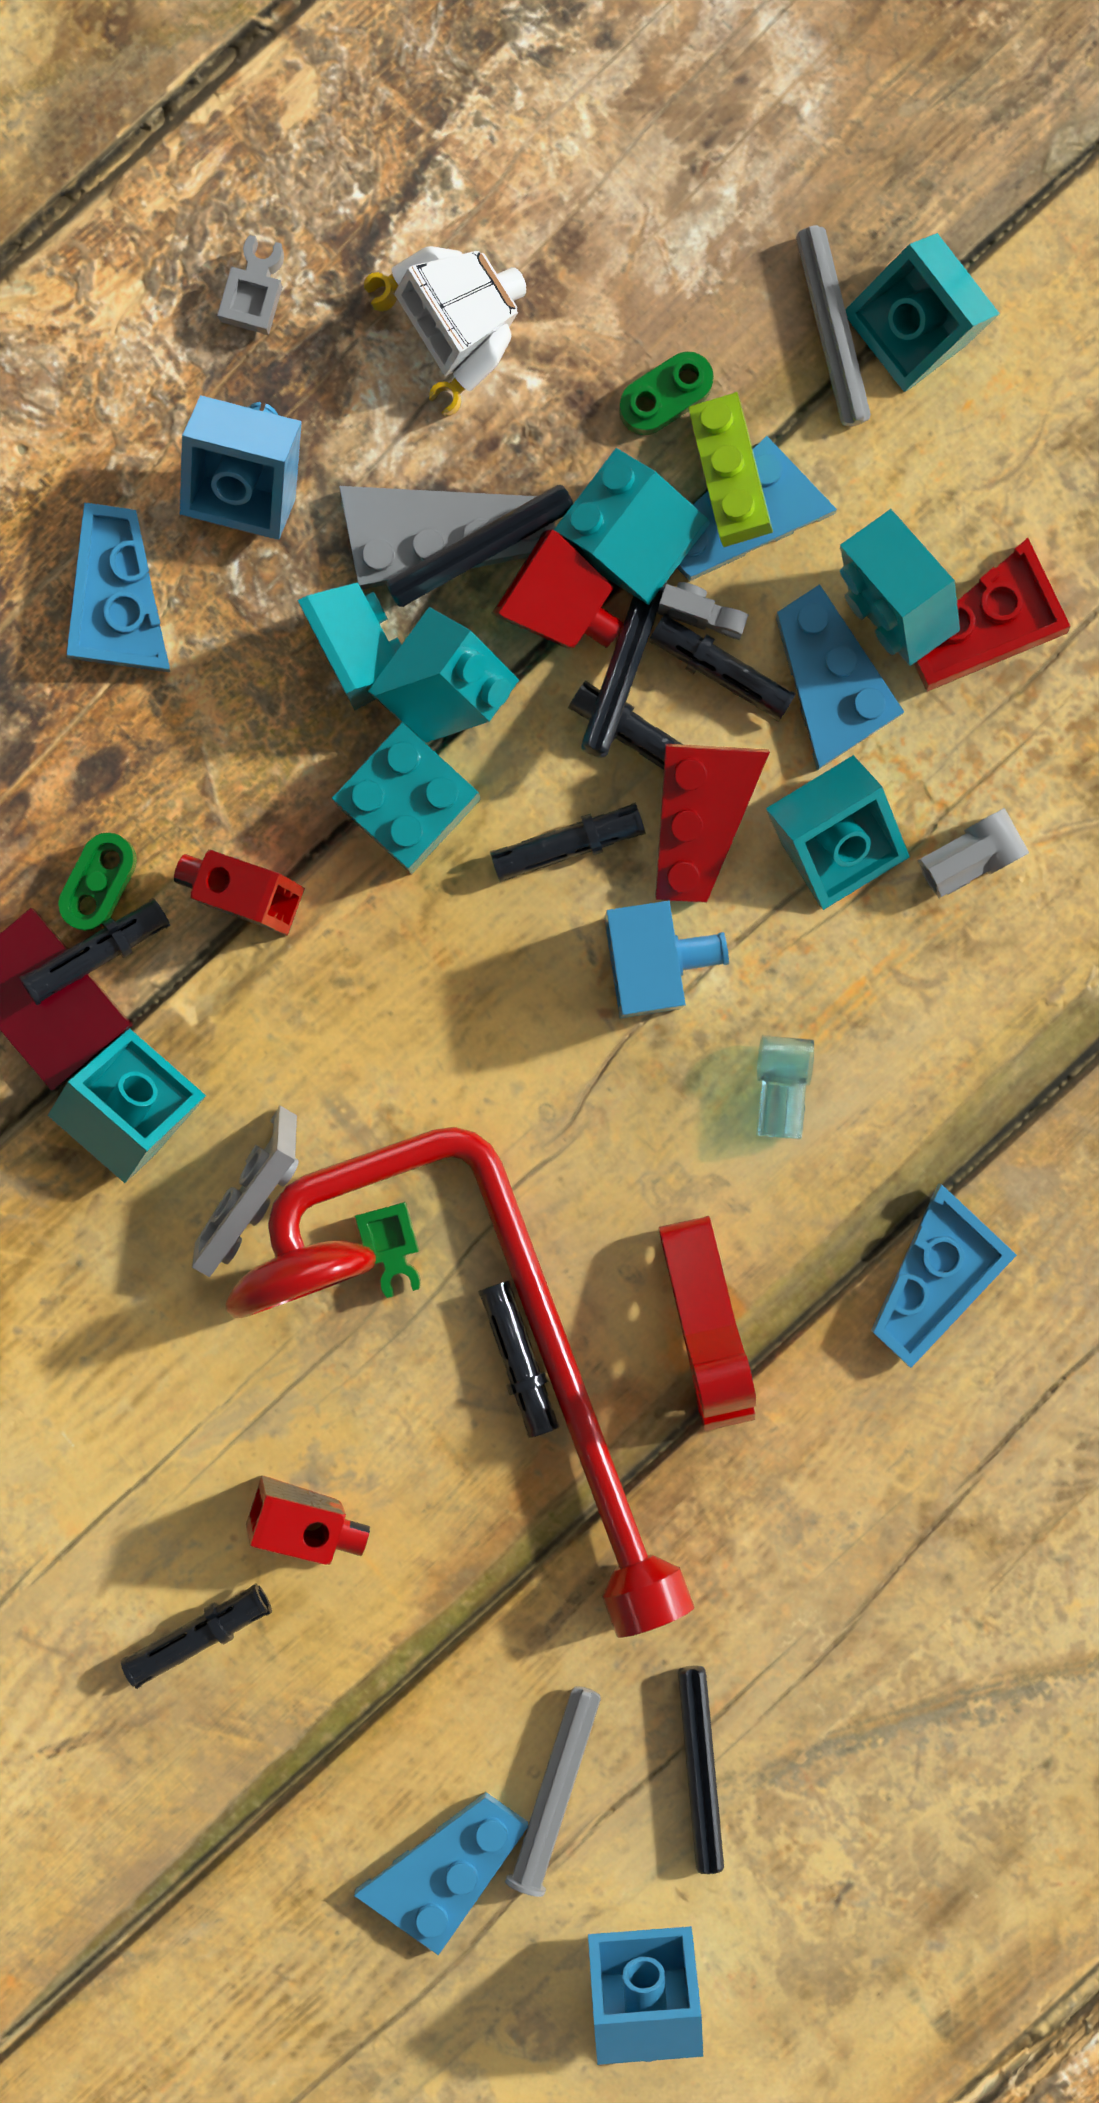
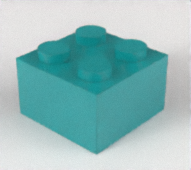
(899, 588)
(406, 798)

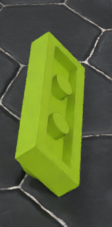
(730, 469)

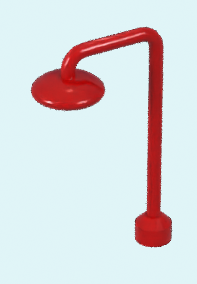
(643, 1588)

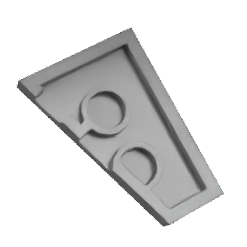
(248, 1205)

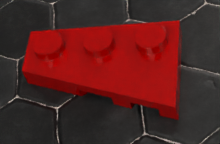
(998, 618)
(700, 814)

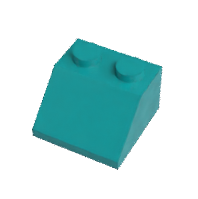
(920, 311)
(632, 526)
(351, 637)
(443, 679)
(839, 831)
(125, 1105)

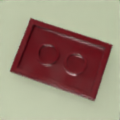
(66, 1027)

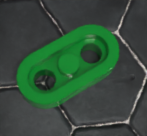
(667, 392)
(94, 880)

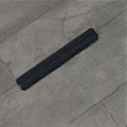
(479, 546)
(620, 676)
(701, 1769)

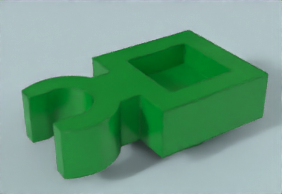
(391, 1238)

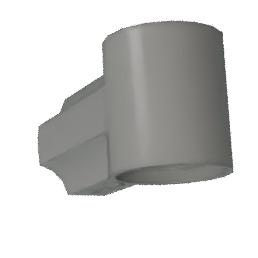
(982, 849)

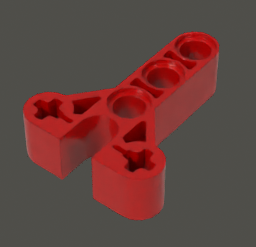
(708, 1324)

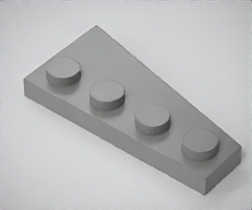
(405, 526)

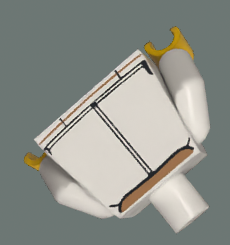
(456, 309)

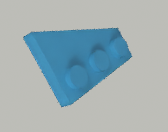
(790, 504)
(113, 594)
(834, 678)
(939, 1277)
(443, 1876)

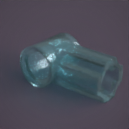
(784, 1072)

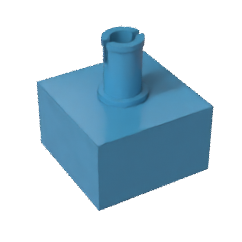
(239, 466)
(651, 959)
(645, 1995)

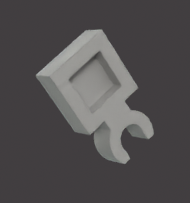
(251, 293)
(689, 605)

